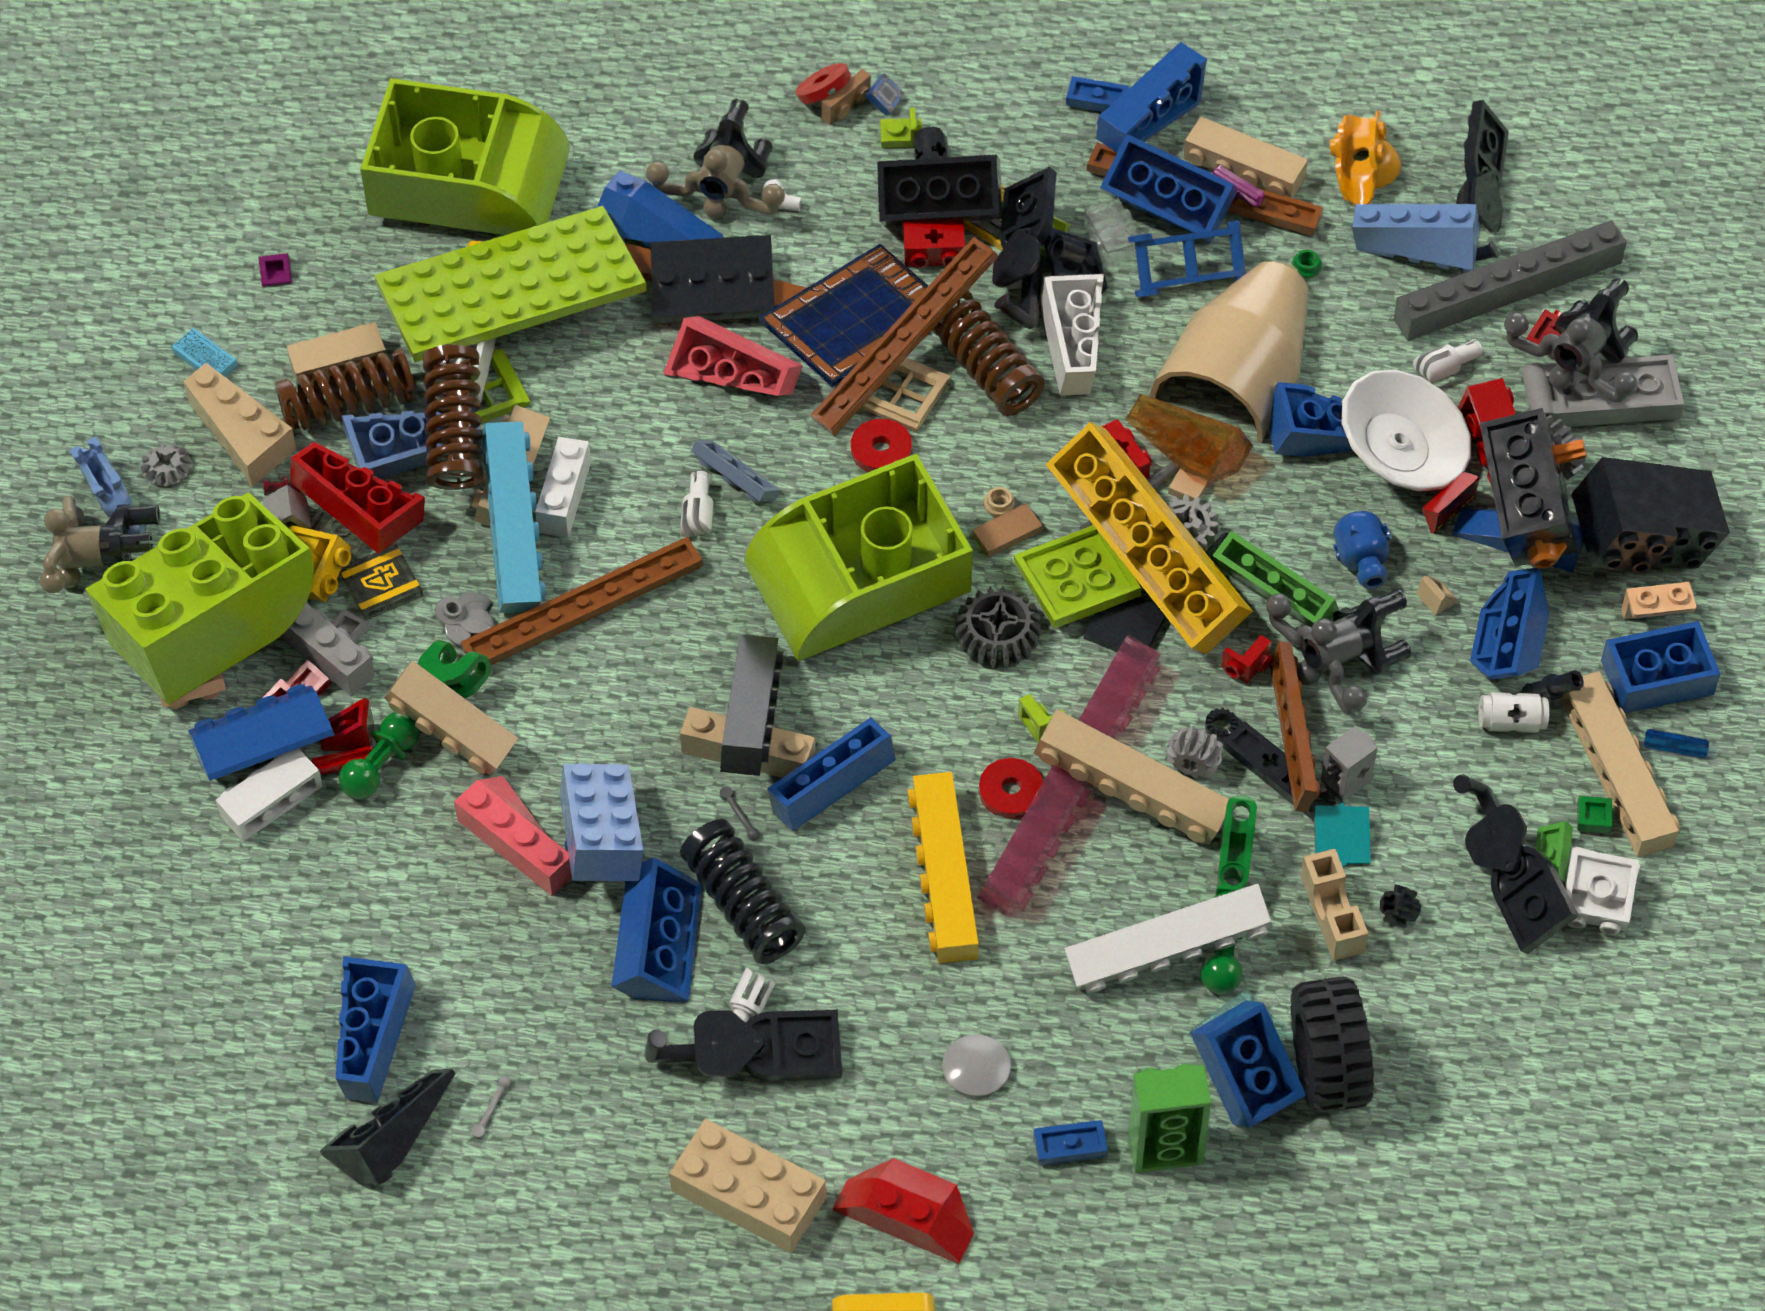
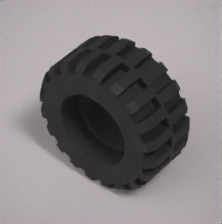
(1332, 1044)

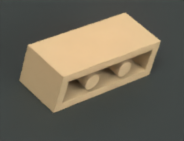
(335, 350)

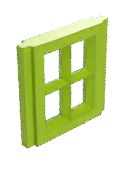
(511, 384)

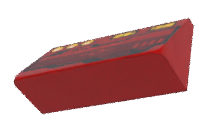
(1450, 501)

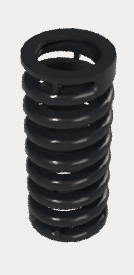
(784, 920)

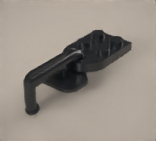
(1484, 170)
(1024, 230)
(1533, 897)
(794, 1043)

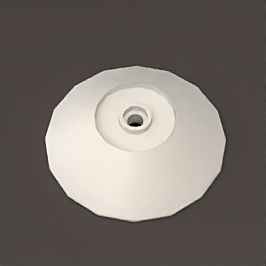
(1406, 430)

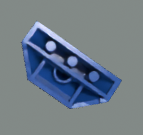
(1512, 626)

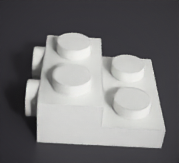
(1601, 889)

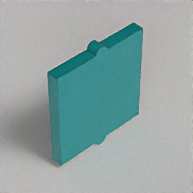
(1344, 830)

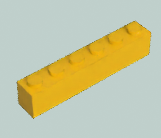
(945, 868)

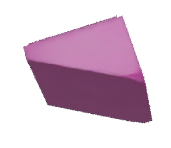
(275, 269)

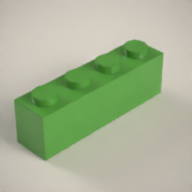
(1271, 577)

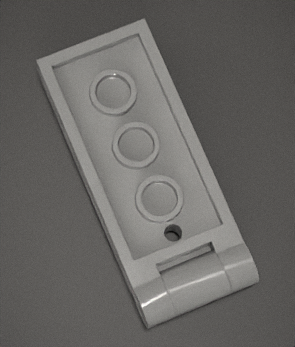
(1581, 405)

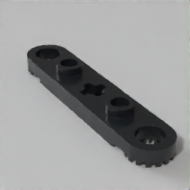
(1253, 749)

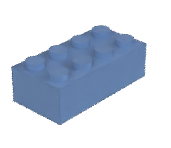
(601, 822)

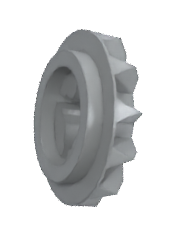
(162, 474)

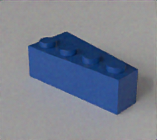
(1155, 99)
(370, 1021)

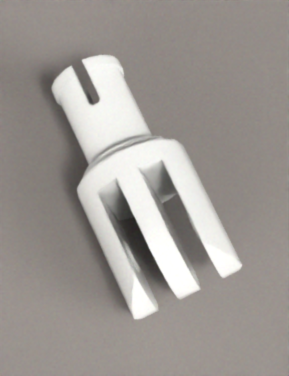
(1446, 360)
(697, 507)
(745, 1006)

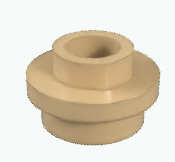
(999, 494)

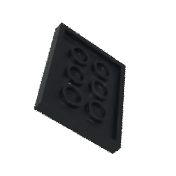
(712, 278)

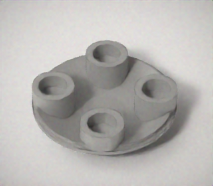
(976, 1065)

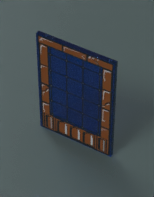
(845, 312)

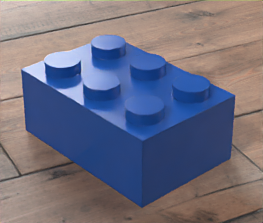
(1660, 667)
(1248, 1063)

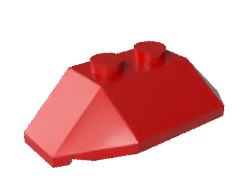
(909, 1207)

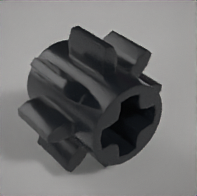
(1400, 906)

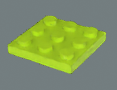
(1076, 576)

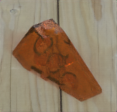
(1191, 440)

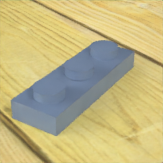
(735, 471)

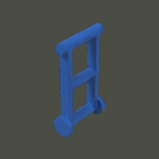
(1149, 288)

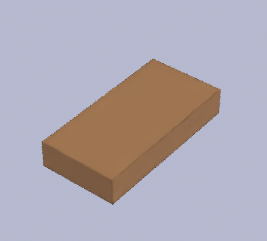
(1007, 530)

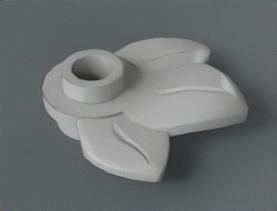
(469, 616)

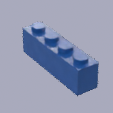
(831, 774)

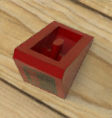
(351, 728)

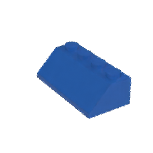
(260, 731)
(657, 934)

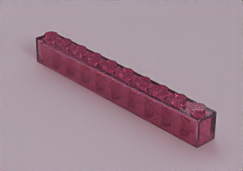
(1060, 792)

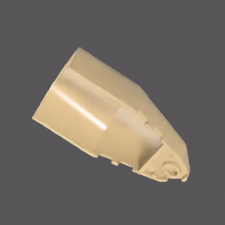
(1246, 339)

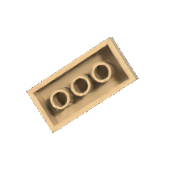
(748, 1185)

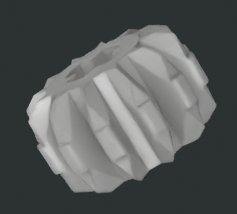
(1194, 752)

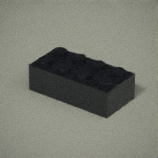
(940, 189)

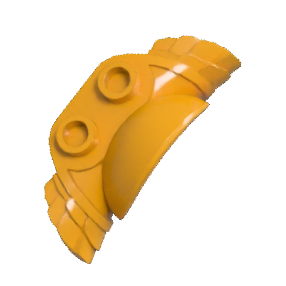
(1360, 178)

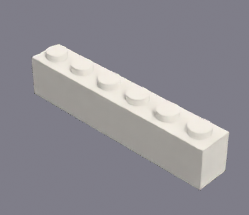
(1169, 937)

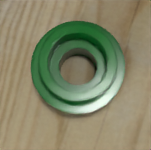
(1310, 258)

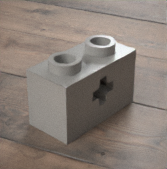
(1349, 763)

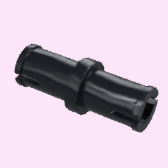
(1554, 686)

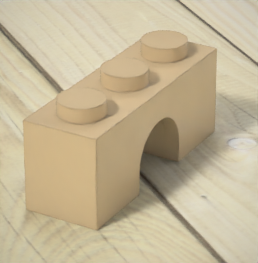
(1339, 923)

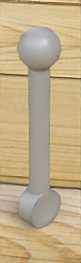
(479, 1131)

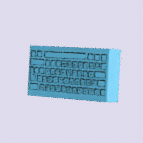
(198, 350)

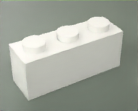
(563, 487)
(268, 793)

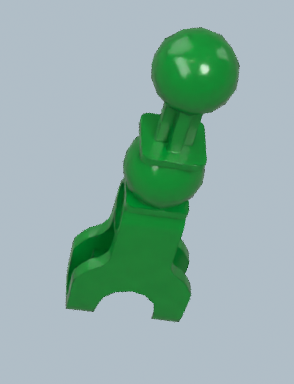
(398, 733)
(1222, 971)

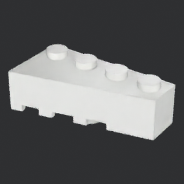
(1072, 328)

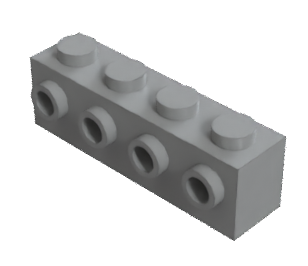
(330, 650)

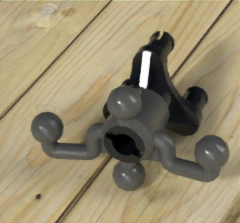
(1583, 334)
(1349, 636)

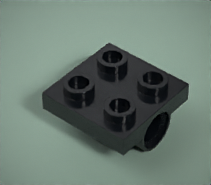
(1073, 256)

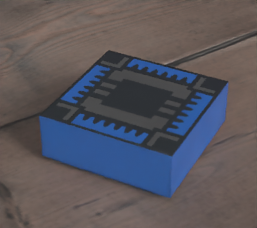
(885, 94)

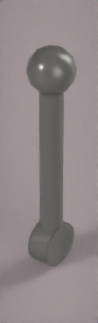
(727, 794)

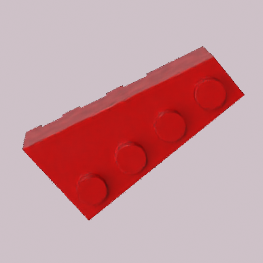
(1485, 403)
(355, 497)

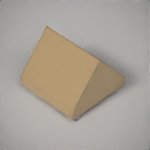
(1435, 594)

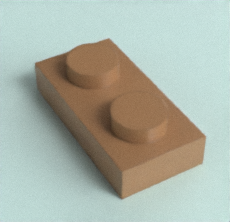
(840, 102)

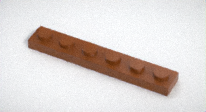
(1293, 727)

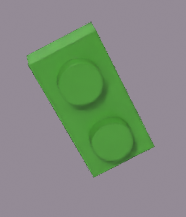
(1556, 844)

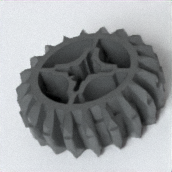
(978, 623)

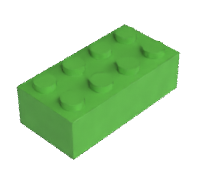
(1169, 1118)

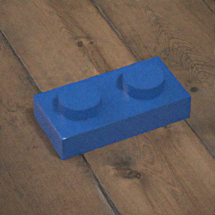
(1093, 93)
(1070, 1142)

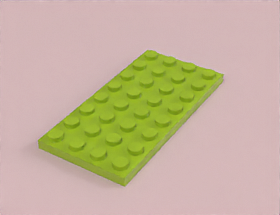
(510, 282)

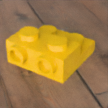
(329, 556)

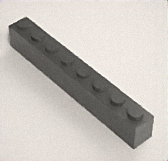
(1509, 280)

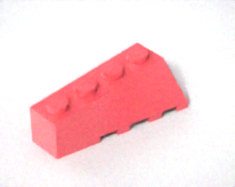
(727, 359)
(506, 825)

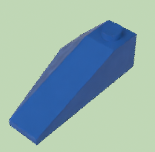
(648, 214)
(1306, 422)
(1484, 528)

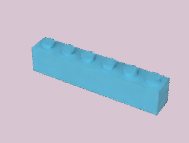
(512, 517)

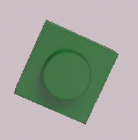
(1594, 814)

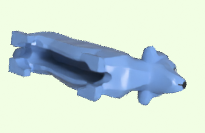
(103, 479)

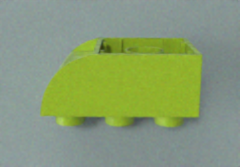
(462, 159)
(859, 557)
(205, 596)

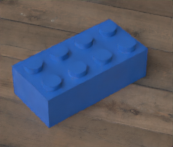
(1168, 187)

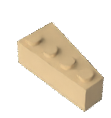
(241, 424)

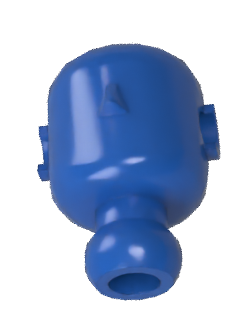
(1363, 546)

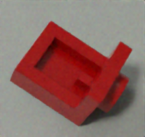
(1245, 667)

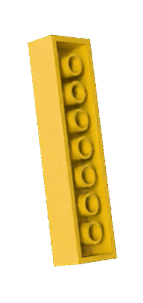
(1149, 538)

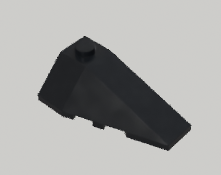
(381, 1145)

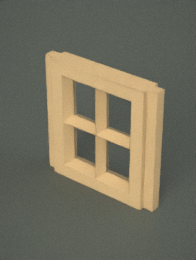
(908, 419)

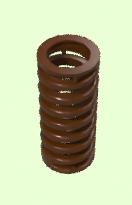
(396, 370)
(996, 390)
(457, 417)

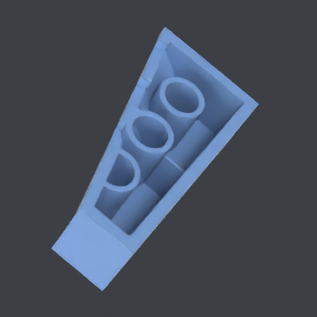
(1420, 232)

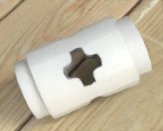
(1495, 706)

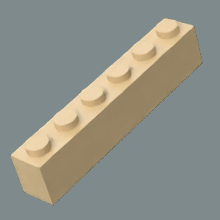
(1620, 766)
(1132, 777)

